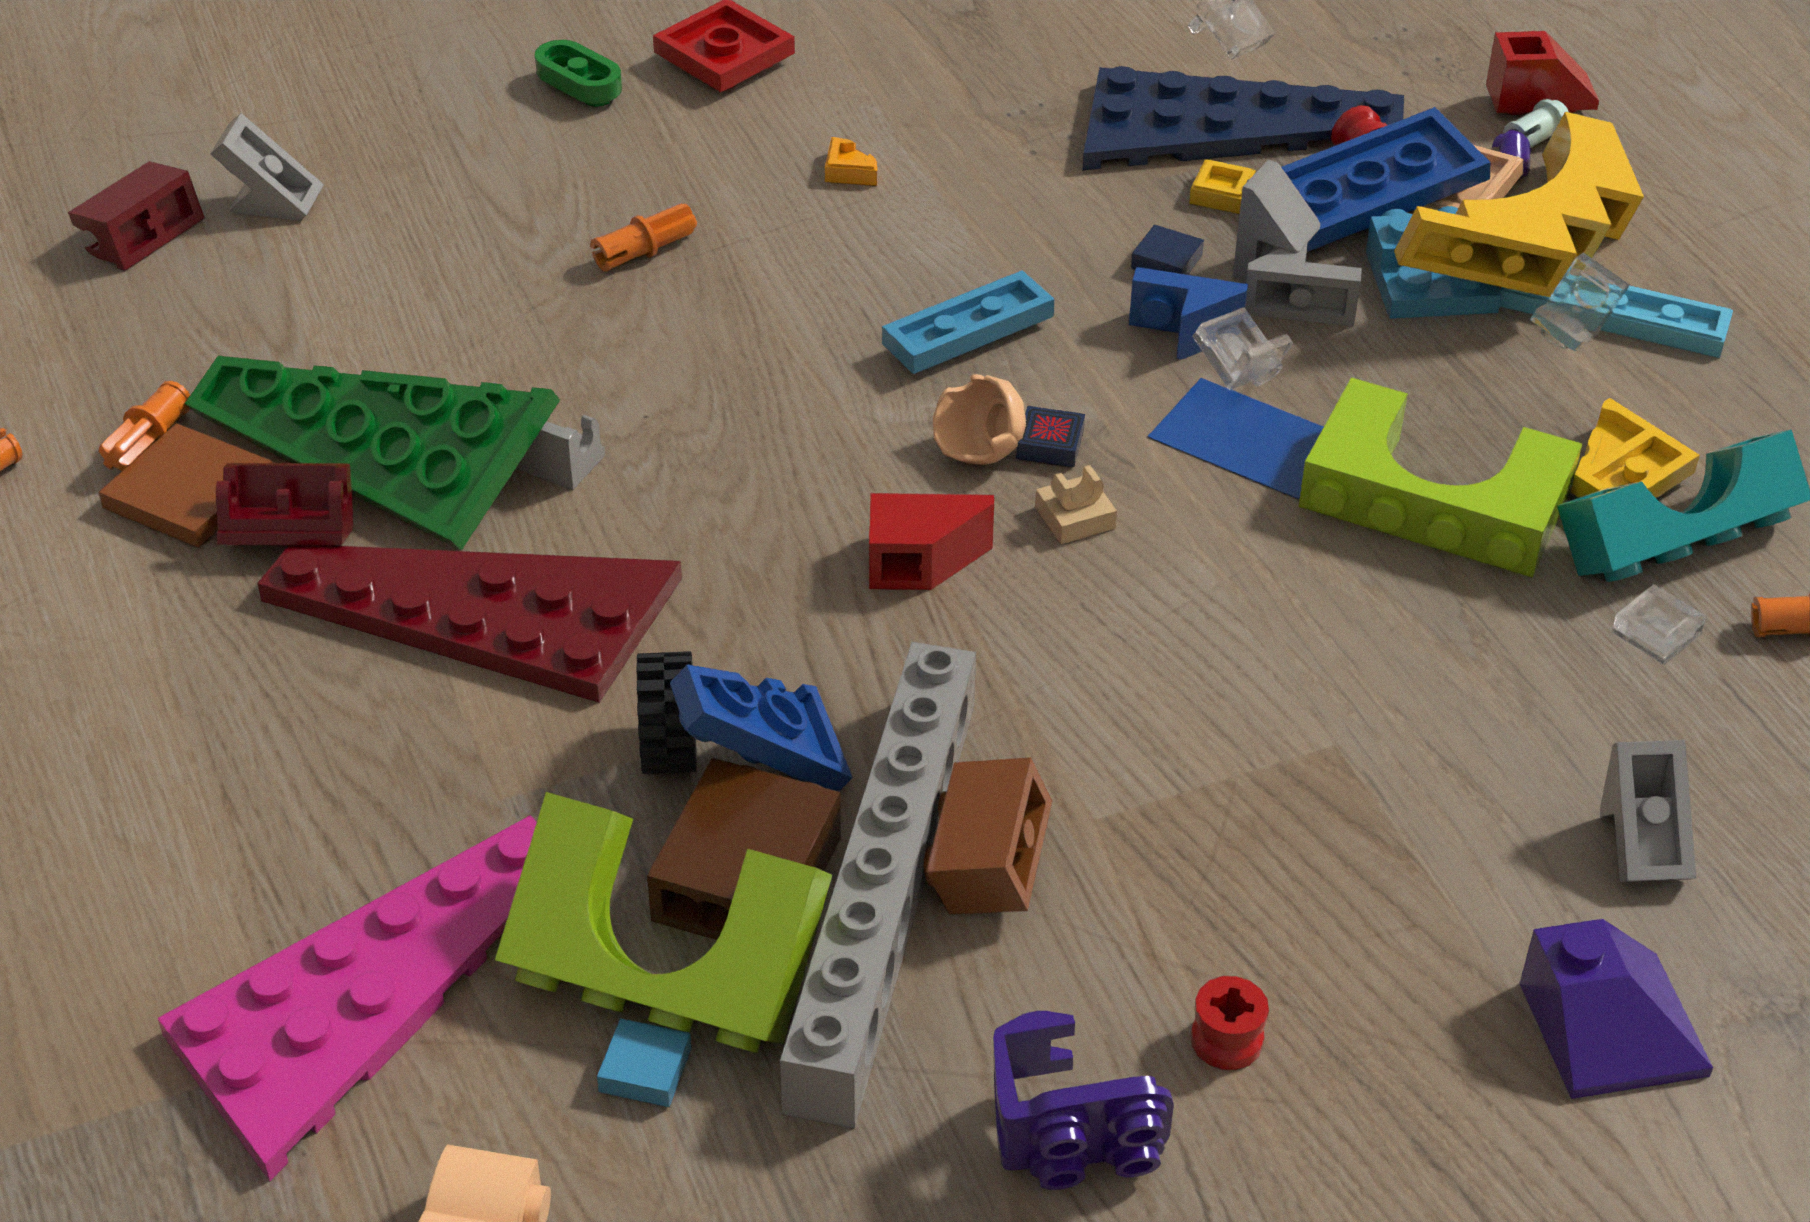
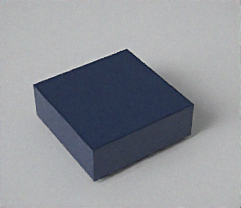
(1167, 251)

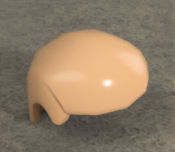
(979, 420)

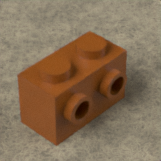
(989, 836)

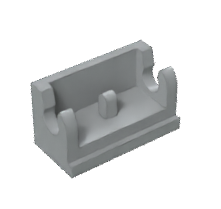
(563, 453)

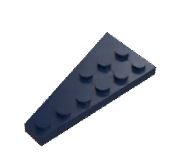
(1213, 117)

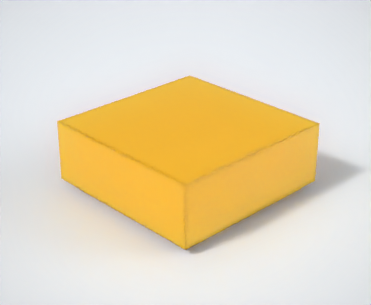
(1220, 186)

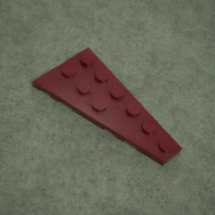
(516, 614)

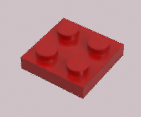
(724, 44)

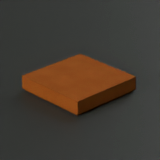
(175, 484)

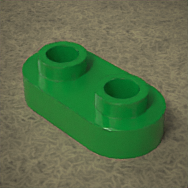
(578, 72)

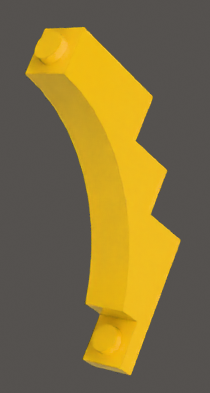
(1536, 235)

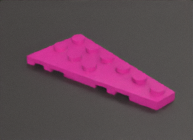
(340, 1003)

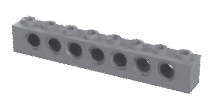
(877, 890)

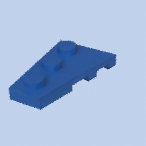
(762, 723)

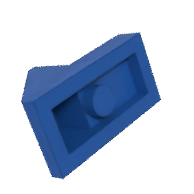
(1181, 303)

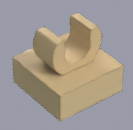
(1076, 506)

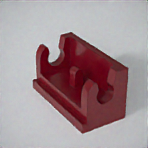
(138, 213)
(284, 504)

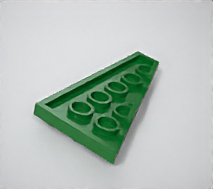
(411, 440)

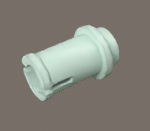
(1540, 122)

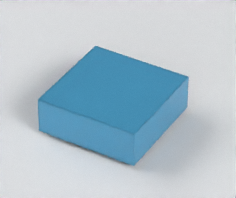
(644, 1062)

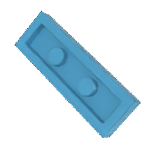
(967, 321)

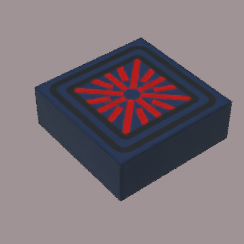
(1051, 436)

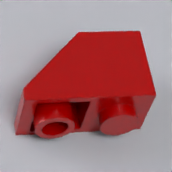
(1533, 69)
(926, 537)

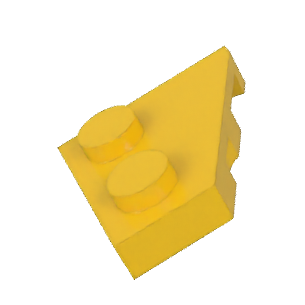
(1630, 451)

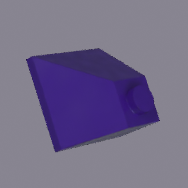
(1608, 1011)

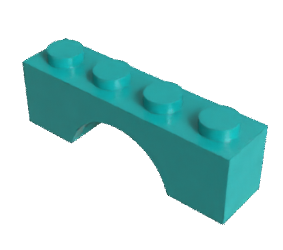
(1740, 485)

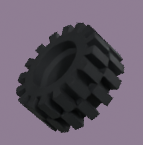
(662, 738)

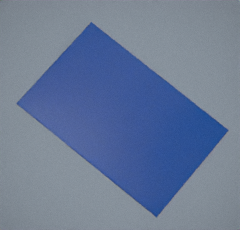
(1240, 435)

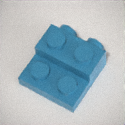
(1418, 292)

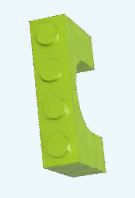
(1491, 521)
(565, 932)

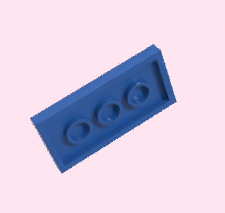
(1384, 171)

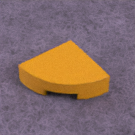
(848, 164)

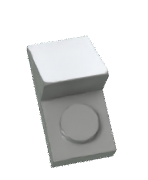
(271, 177)
(1271, 218)
(1303, 291)
(1651, 809)

